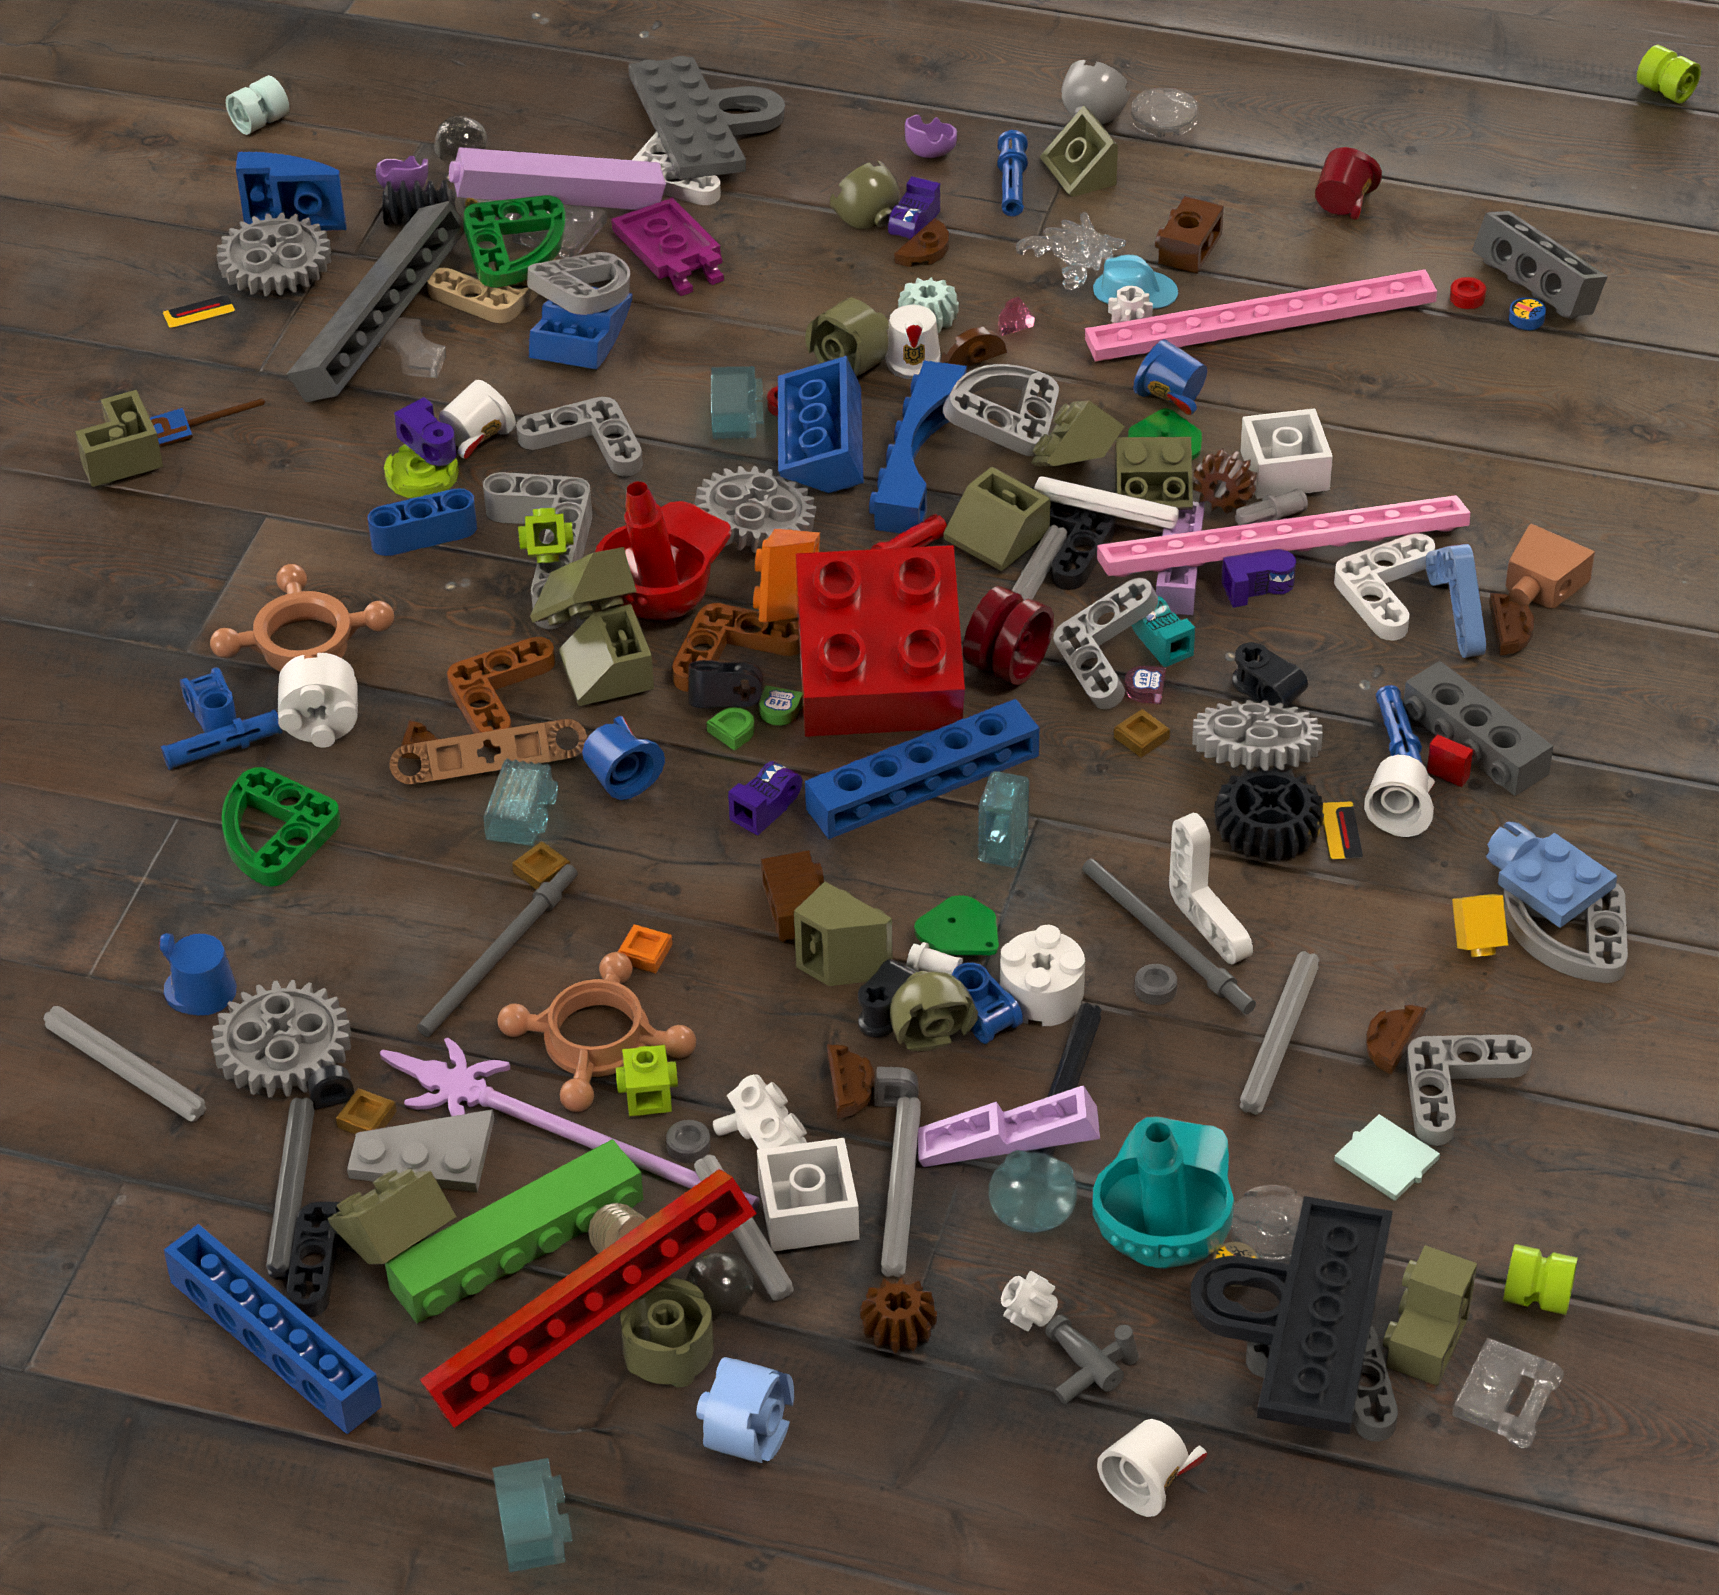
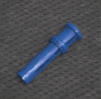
(1012, 165)

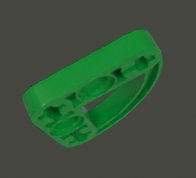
(491, 230)
(298, 819)

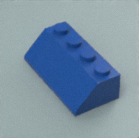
(821, 426)

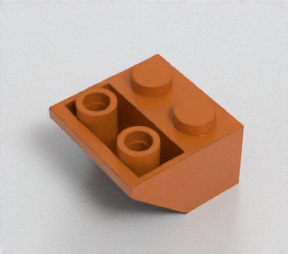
(777, 564)

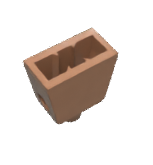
(1547, 568)

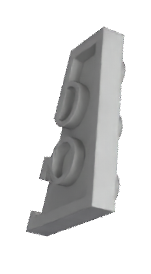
(447, 1146)

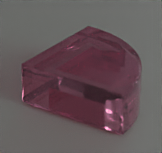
(1014, 317)

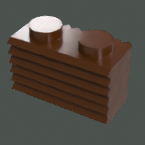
(787, 884)

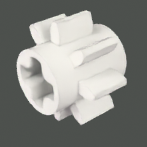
(1130, 305)
(1029, 1301)

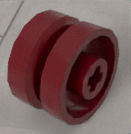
(1008, 635)

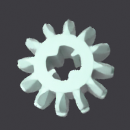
(935, 296)

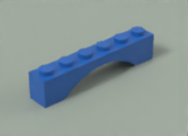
(901, 489)

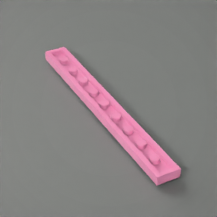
(1261, 315)
(1289, 534)

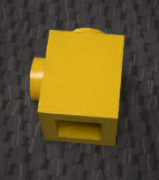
(1480, 924)

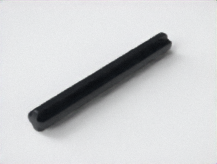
(1074, 1055)

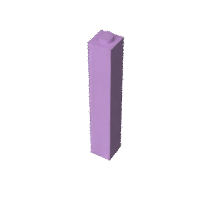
(569, 178)

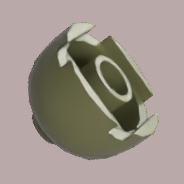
(867, 196)
(930, 1010)

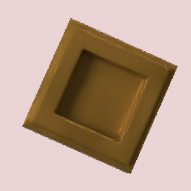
(1141, 733)
(539, 865)
(365, 1112)

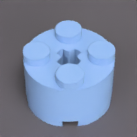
(746, 1410)

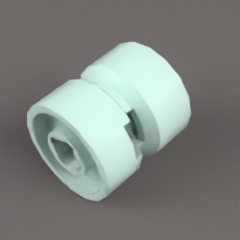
(258, 104)

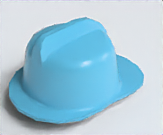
(1134, 271)

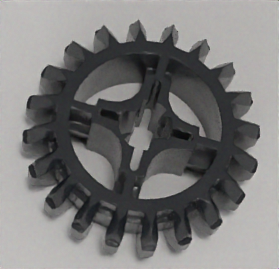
(1269, 824)

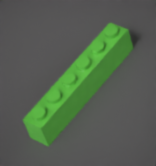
(512, 1231)

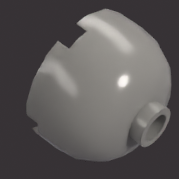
(1097, 88)

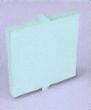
(1387, 1157)

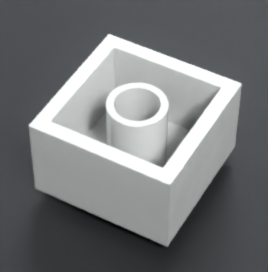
(1287, 452)
(808, 1194)

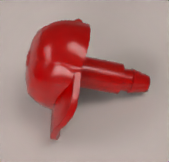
(666, 553)

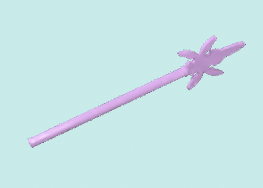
(460, 1085)

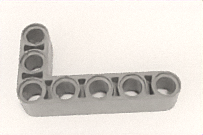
(515, 495)

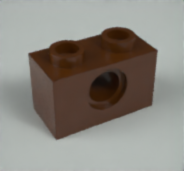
(1190, 234)

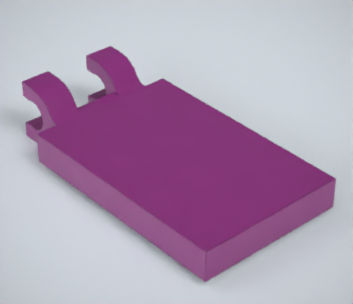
(670, 243)

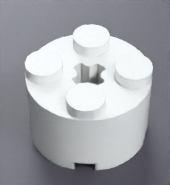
(317, 699)
(1044, 975)

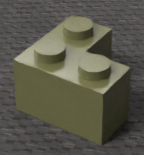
(122, 444)
(1432, 1316)

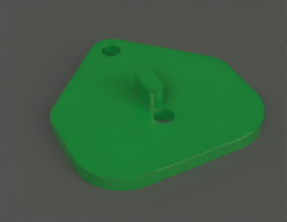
(1168, 426)
(969, 934)

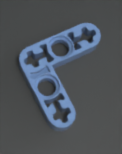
(1456, 567)

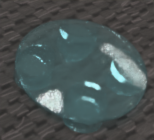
(1032, 1191)

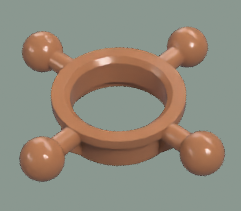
(295, 607)
(594, 1061)

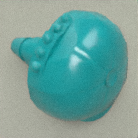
(1166, 1193)

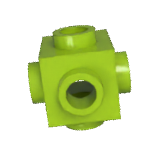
(541, 520)
(647, 1080)

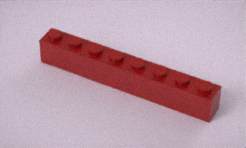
(587, 1297)

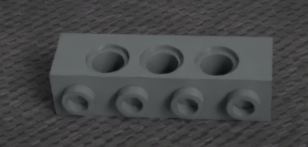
(1539, 264)
(1462, 713)

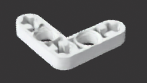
(696, 190)
(1361, 576)
(1195, 899)

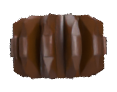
(1224, 480)
(898, 1314)

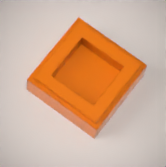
(646, 948)

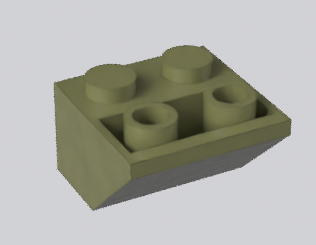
(1080, 435)
(1155, 469)
(998, 519)
(585, 587)
(608, 657)
(840, 937)
(392, 1215)

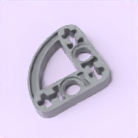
(567, 282)
(963, 406)
(1567, 960)

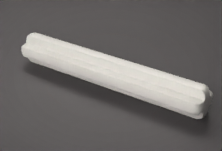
(1108, 502)

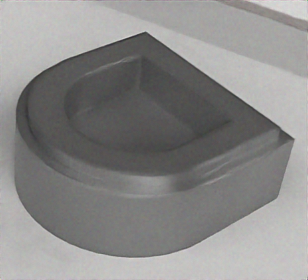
(892, 1084)

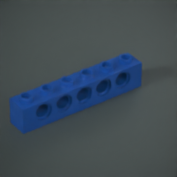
(921, 768)
(273, 1329)

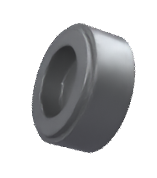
(1155, 984)
(688, 1141)

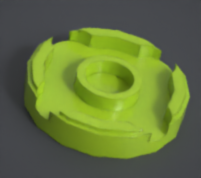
(414, 477)

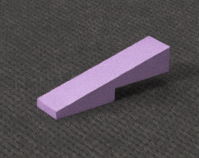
(1178, 583)
(991, 1132)

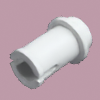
(926, 959)

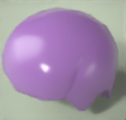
(929, 139)
(398, 171)

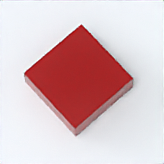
(1449, 760)

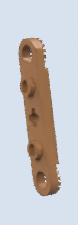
(459, 755)

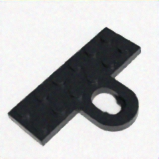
(1322, 1313)

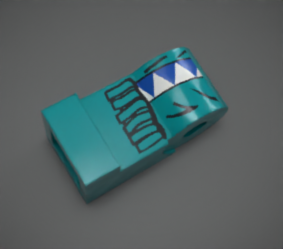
(1162, 629)

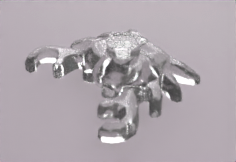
(1076, 246)

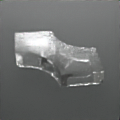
(416, 352)

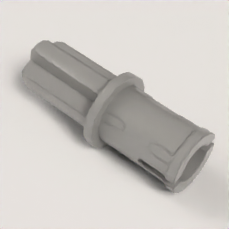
(1272, 508)

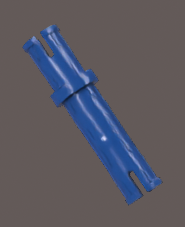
(1391, 707)
(236, 734)

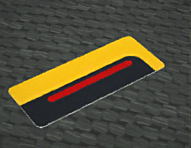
(198, 311)
(1341, 830)

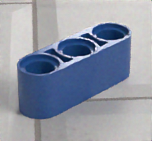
(422, 522)

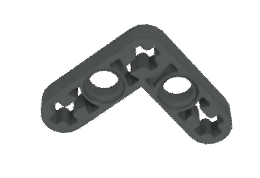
(1380, 1393)

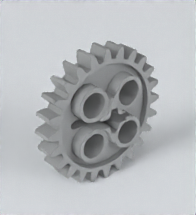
(274, 254)
(756, 504)
(1257, 735)
(280, 1037)

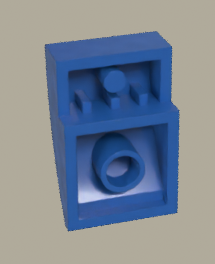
(290, 186)
(576, 337)

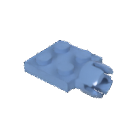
(1548, 873)

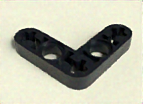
(1079, 532)
(308, 1241)

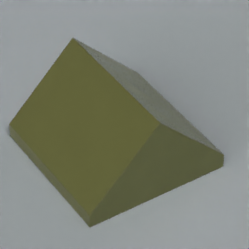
(1083, 155)

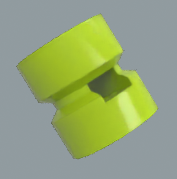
(1668, 73)
(1540, 1279)

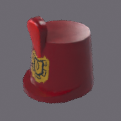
(1345, 180)

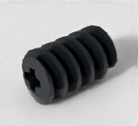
(408, 202)

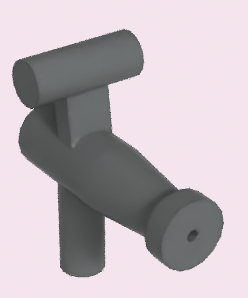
(1095, 1363)

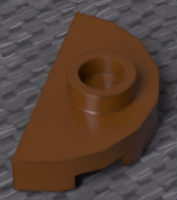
(927, 245)
(974, 347)
(1511, 623)
(1391, 1034)
(851, 1080)

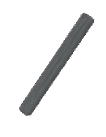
(290, 1186)

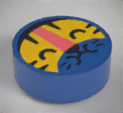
(1527, 313)

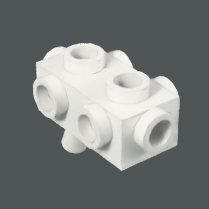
(761, 1115)

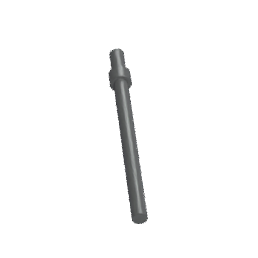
(544, 899)
(1219, 980)

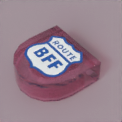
(1145, 684)

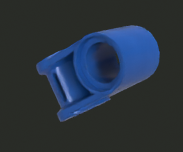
(209, 700)
(994, 1005)

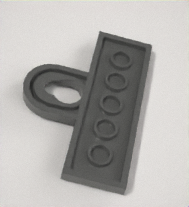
(693, 117)

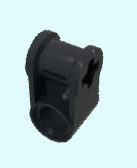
(1268, 679)
(719, 684)
(877, 995)

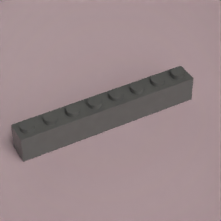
(377, 302)

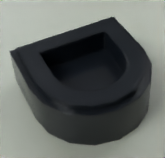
(330, 1086)

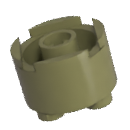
(849, 331)
(668, 1333)

